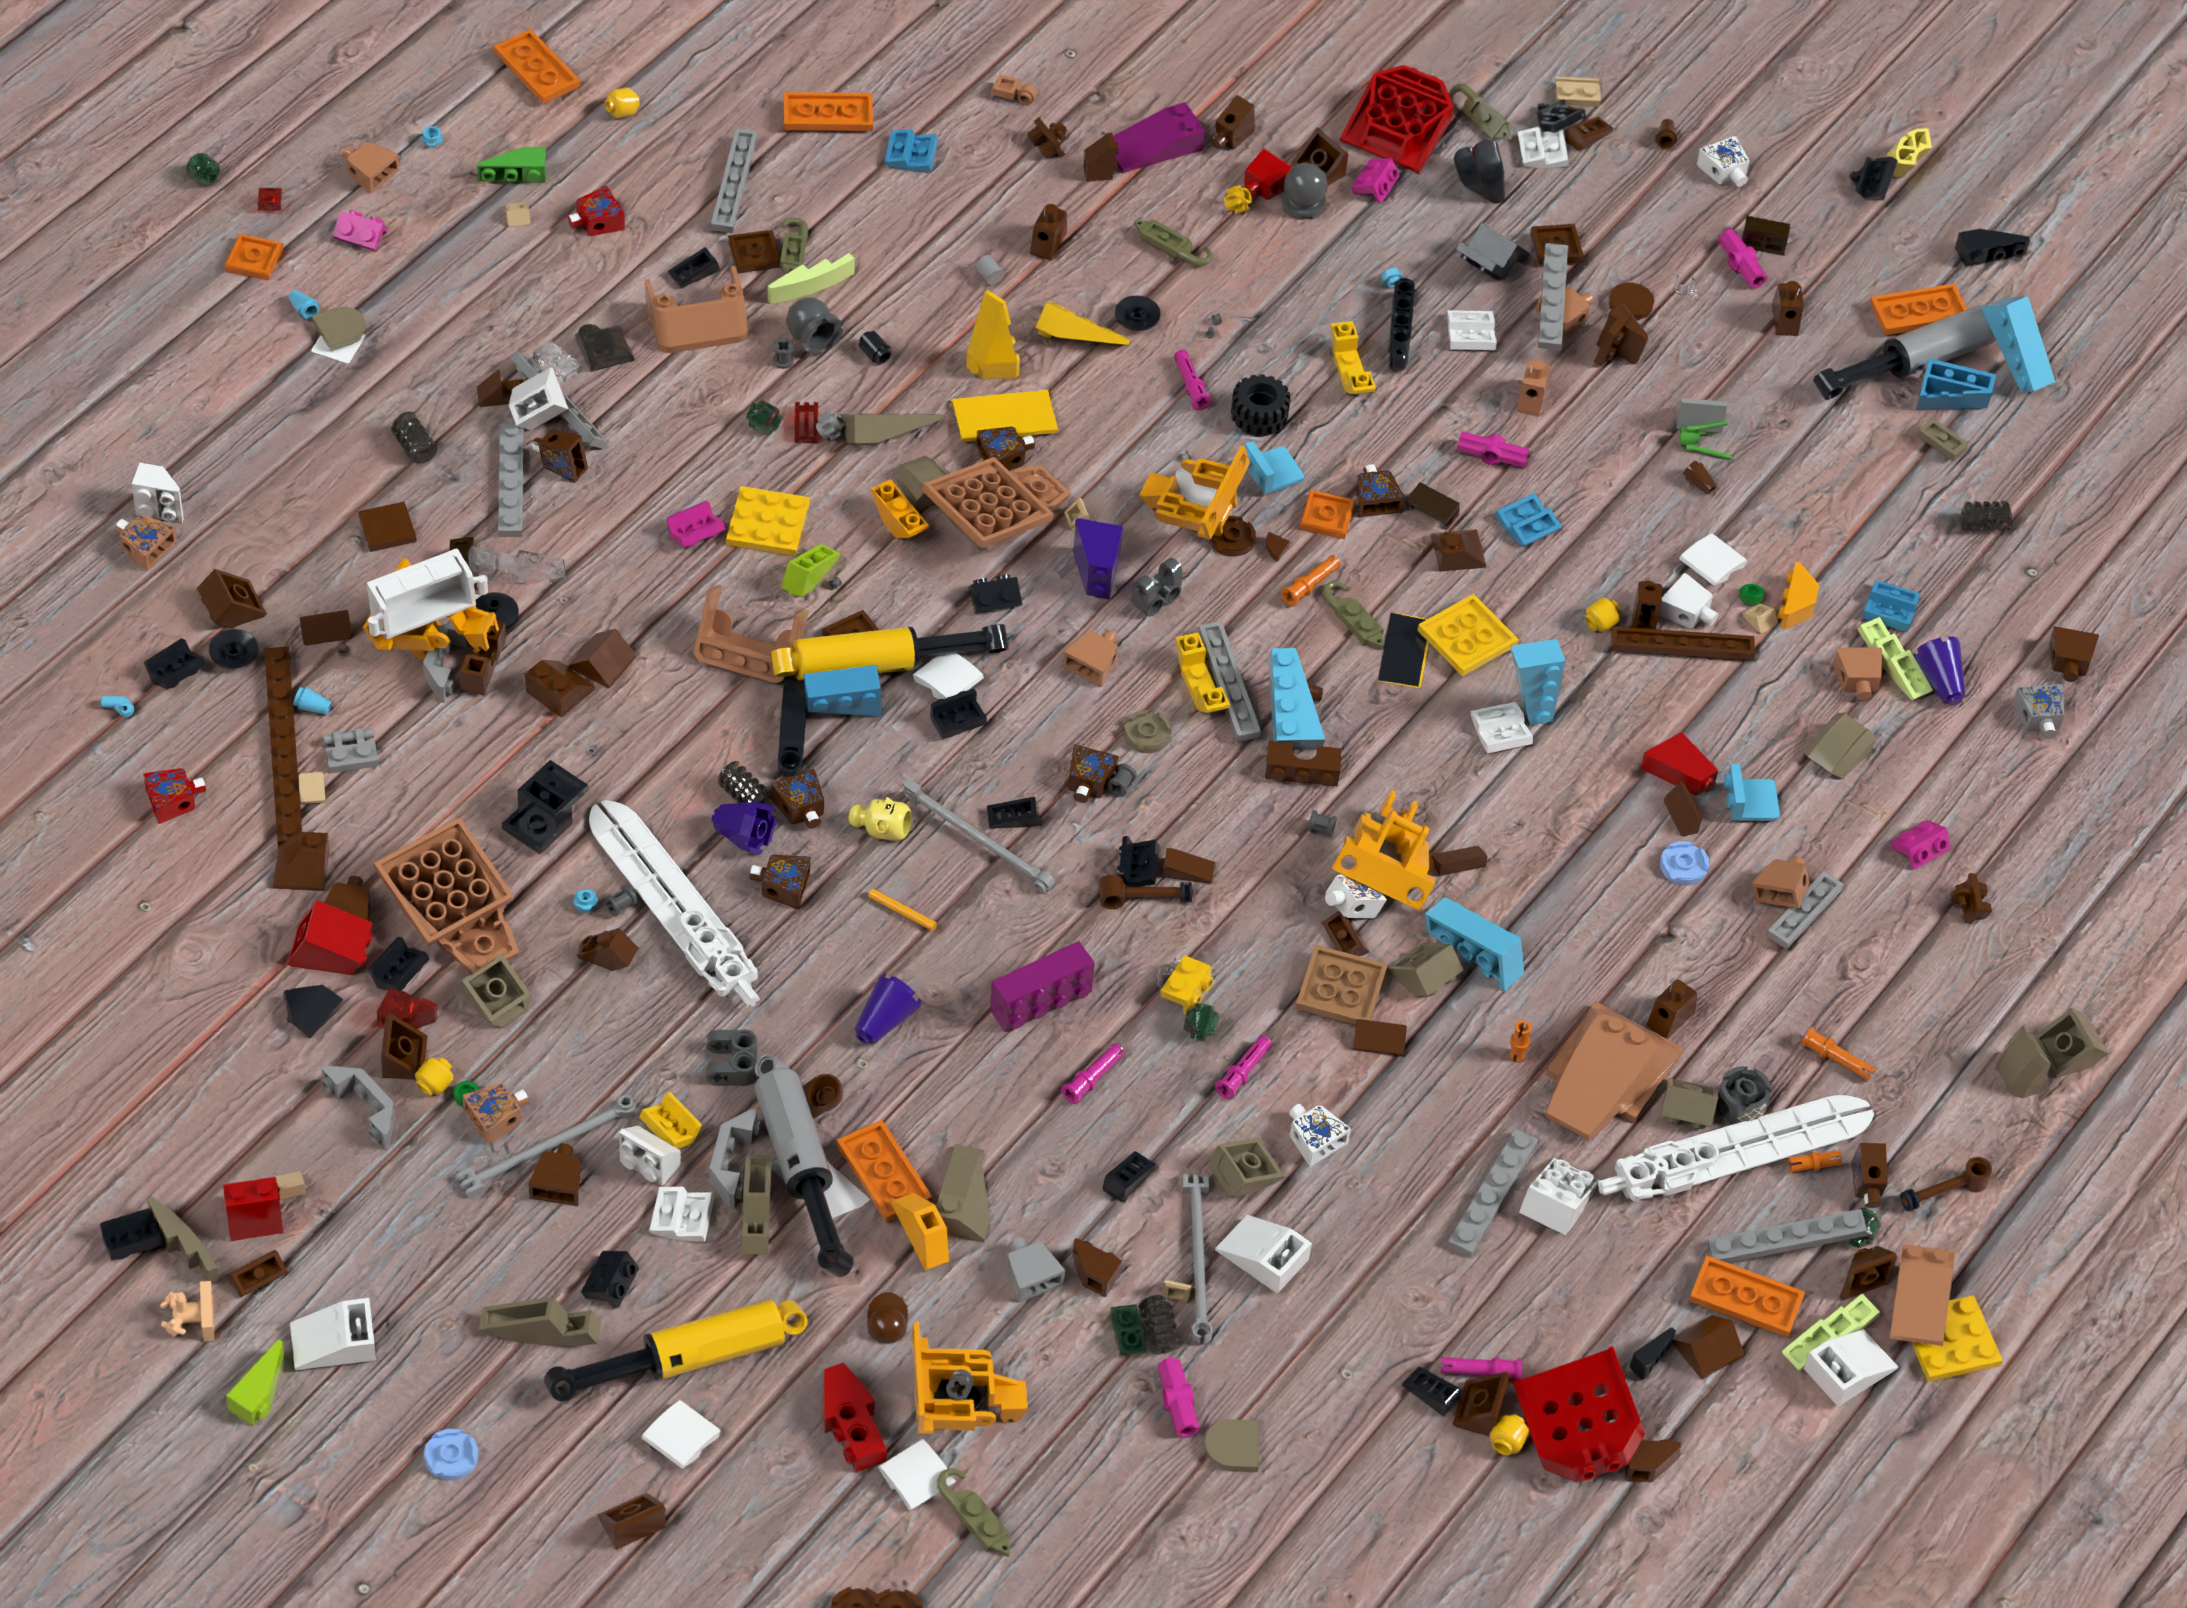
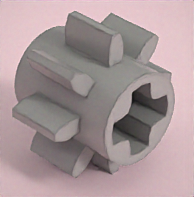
(830, 425)

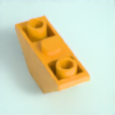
(897, 511)
(1799, 597)
(923, 1229)

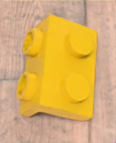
(1188, 982)
(671, 1122)

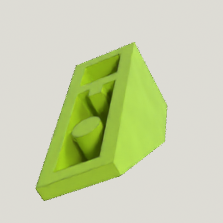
(808, 569)
(255, 1391)

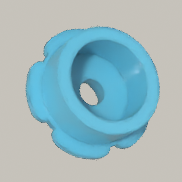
(432, 136)
(1390, 276)
(585, 905)

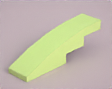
(809, 281)
(1895, 661)
(1842, 1322)

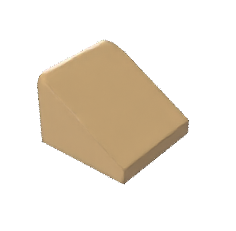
(517, 214)
(1761, 617)
(312, 788)
(290, 1185)
(1176, 1291)

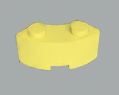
(1909, 150)

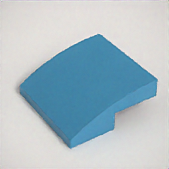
(911, 151)
(1527, 520)
(1892, 605)

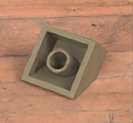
(1427, 968)
(2071, 1043)
(1689, 1103)

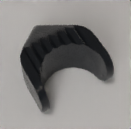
(1482, 170)

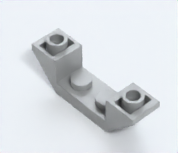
(434, 673)
(344, 1080)
(740, 1130)

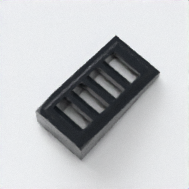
(696, 259)
(1021, 805)
(1119, 1187)
(1648, 1356)
(1440, 1405)

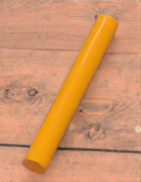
(902, 909)

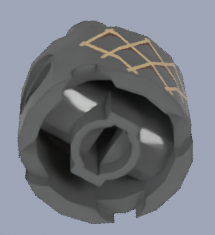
(1743, 1095)

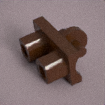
(1052, 136)
(1970, 897)

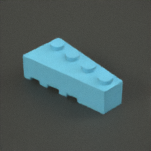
(2020, 342)
(1539, 678)
(1291, 702)
(1477, 941)

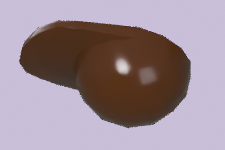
(823, 1093)
(887, 1318)

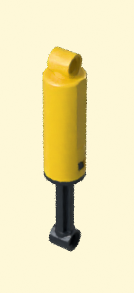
(888, 649)
(689, 1346)

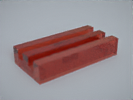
(806, 408)

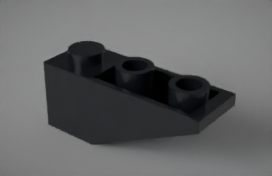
(1986, 246)

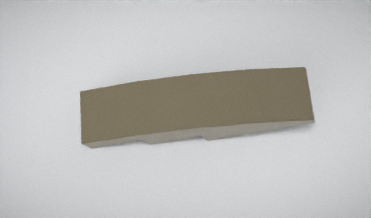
(179, 1236)

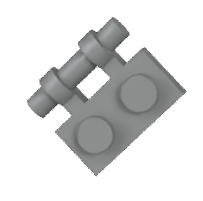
(351, 756)

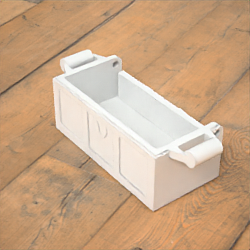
(422, 594)

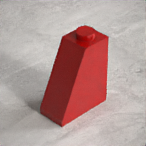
(1681, 761)

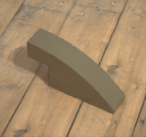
(756, 1204)
(540, 1323)

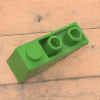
(519, 165)

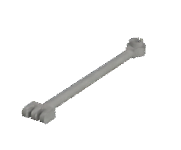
(1042, 880)
(473, 1182)
(1201, 1325)

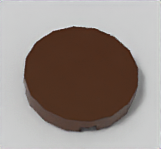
(1634, 297)
(1236, 539)

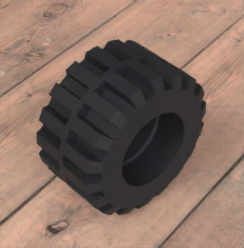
(1260, 405)

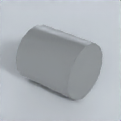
(990, 270)

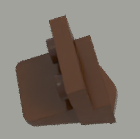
(1621, 336)

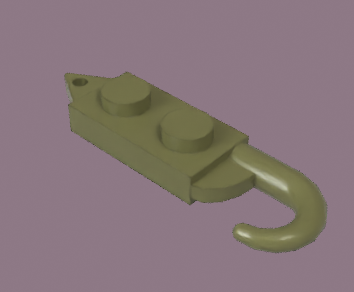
(1482, 113)
(1170, 242)
(793, 245)
(1354, 616)
(975, 1514)

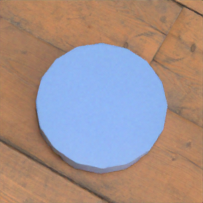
(1684, 863)
(451, 1454)

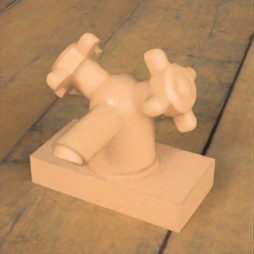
(191, 1312)

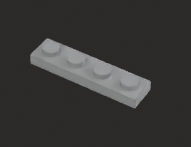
(1796, 920)

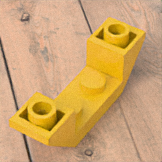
(1347, 359)
(1196, 675)

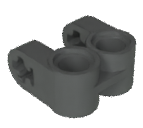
(1162, 588)
(743, 1050)

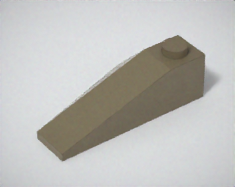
(875, 428)
(964, 1196)

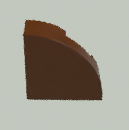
(1276, 545)

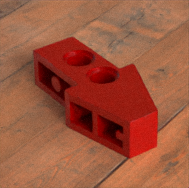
(849, 1398)

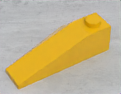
(1064, 323)
(991, 345)

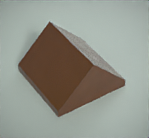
(1325, 154)
(604, 658)
(401, 1049)
(1709, 1345)
(1481, 1403)
(633, 1520)

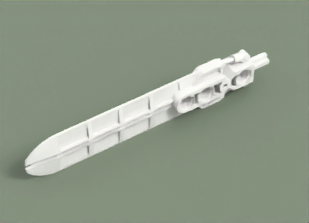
(697, 930)
(1738, 1147)

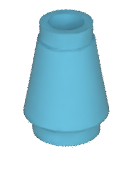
(303, 304)
(311, 701)

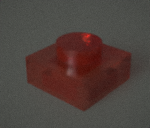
(270, 199)

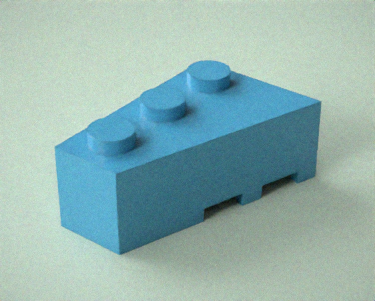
(1954, 387)
(844, 691)

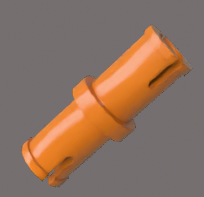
(1520, 1041)
(1814, 1161)

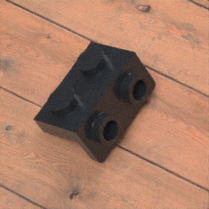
(995, 594)
(173, 664)
(957, 714)
(1138, 862)
(397, 965)
(130, 1234)
(611, 1277)

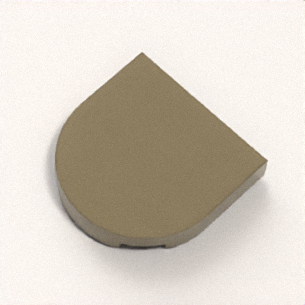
(340, 326)
(1233, 1445)

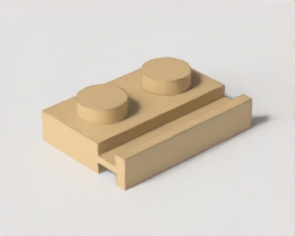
(1578, 91)

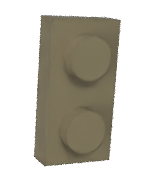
(1942, 439)

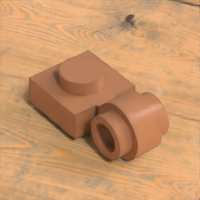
(1009, 87)

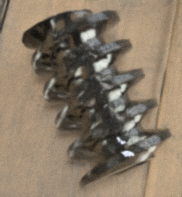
(413, 437)
(1986, 513)
(742, 784)
(1158, 1325)

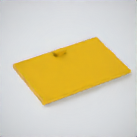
(1025, 411)

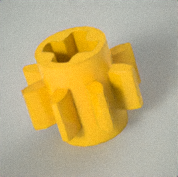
(1237, 199)

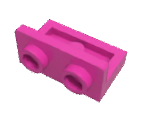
(1376, 178)
(359, 230)
(694, 524)
(1922, 843)

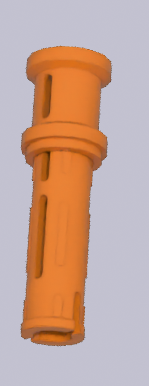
(1304, 584)
(1827, 1048)

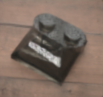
(603, 346)

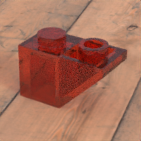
(408, 1008)

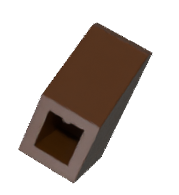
(1100, 159)
(608, 949)
(1095, 1267)
(1651, 1460)

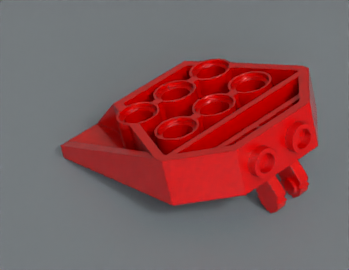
(1399, 131)
(1582, 1381)

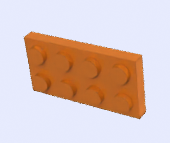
(536, 66)
(828, 111)
(1916, 308)
(881, 1167)
(1747, 1296)

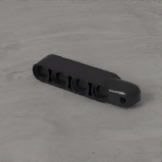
(1401, 323)
(792, 727)

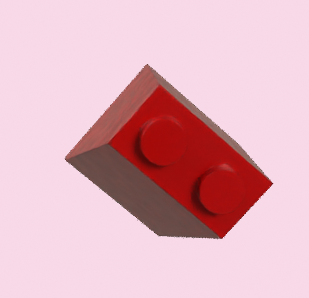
(330, 940)
(253, 1208)

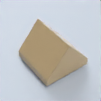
(1076, 510)

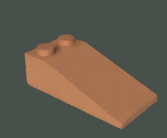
(1922, 1295)

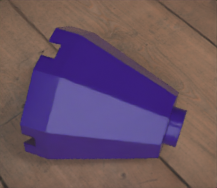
(745, 824)

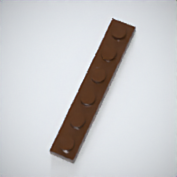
(1682, 643)

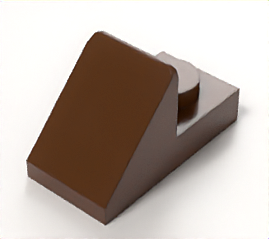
(494, 391)

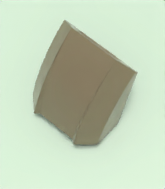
(913, 475)
(1840, 745)
(496, 992)
(2023, 1064)
(1244, 1167)

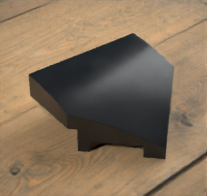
(1558, 116)
(1874, 177)
(310, 1007)

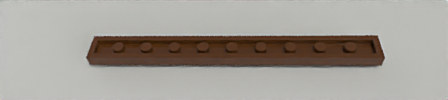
(283, 743)

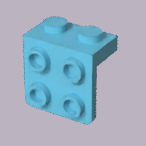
(1272, 468)
(1750, 797)

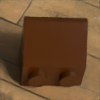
(230, 599)
(556, 686)

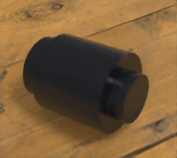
(875, 347)

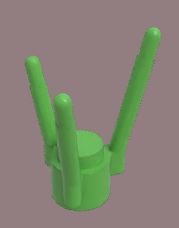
(1690, 436)

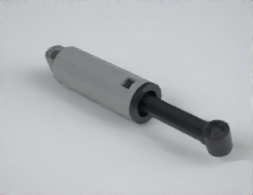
(1912, 350)
(800, 1154)

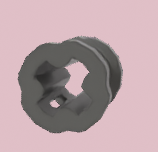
(783, 353)
(1121, 780)
(1322, 823)
(620, 900)
(955, 1391)

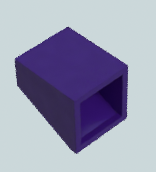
(1097, 555)

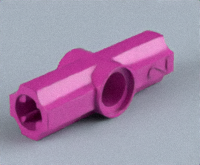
(1742, 258)
(1493, 449)
(1178, 1397)

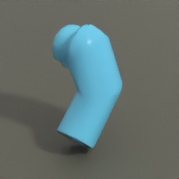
(119, 703)

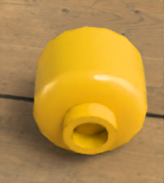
(622, 102)
(1602, 614)
(434, 1076)
(1509, 1434)

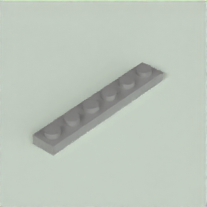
(734, 180)
(1553, 296)
(576, 419)
(511, 480)
(1228, 676)
(1492, 1193)
(1788, 1236)

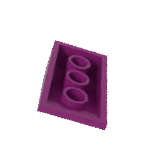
(1159, 138)

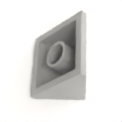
(1699, 412)

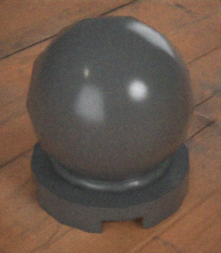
(1304, 191)
(813, 325)

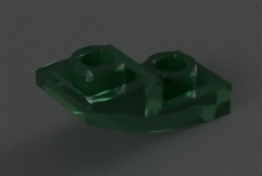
(1127, 1330)

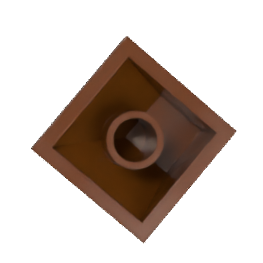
(1458, 550)
(302, 862)
(1868, 1271)

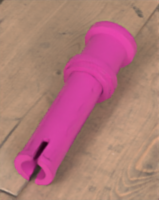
(1194, 386)
(1238, 1074)
(1086, 1079)
(1482, 1367)

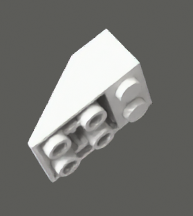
(1558, 1195)
(1266, 1251)
(334, 1336)
(1848, 1365)

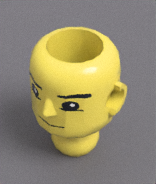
(882, 819)

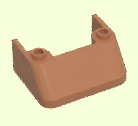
(698, 323)
(735, 652)

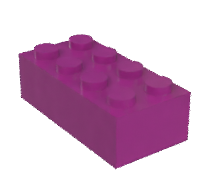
(1042, 986)

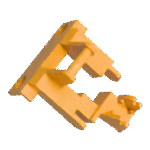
(1174, 509)
(469, 622)
(1382, 871)
(950, 1414)

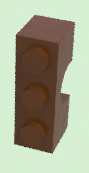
(479, 666)
(1285, 766)

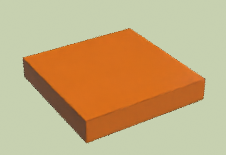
(253, 257)
(1327, 514)

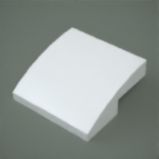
(1543, 148)
(1471, 330)
(1713, 559)
(948, 675)
(1501, 727)
(682, 1214)
(681, 1434)
(915, 1474)

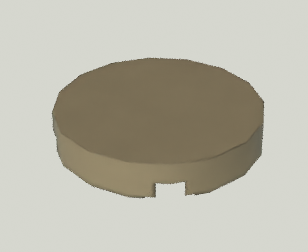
(1147, 731)

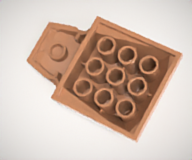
(996, 504)
(452, 895)
(1607, 1071)

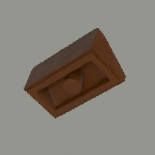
(325, 627)
(1683, 810)
(1459, 860)
(1345, 935)
(1379, 1037)
(257, 1273)

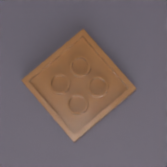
(1341, 985)

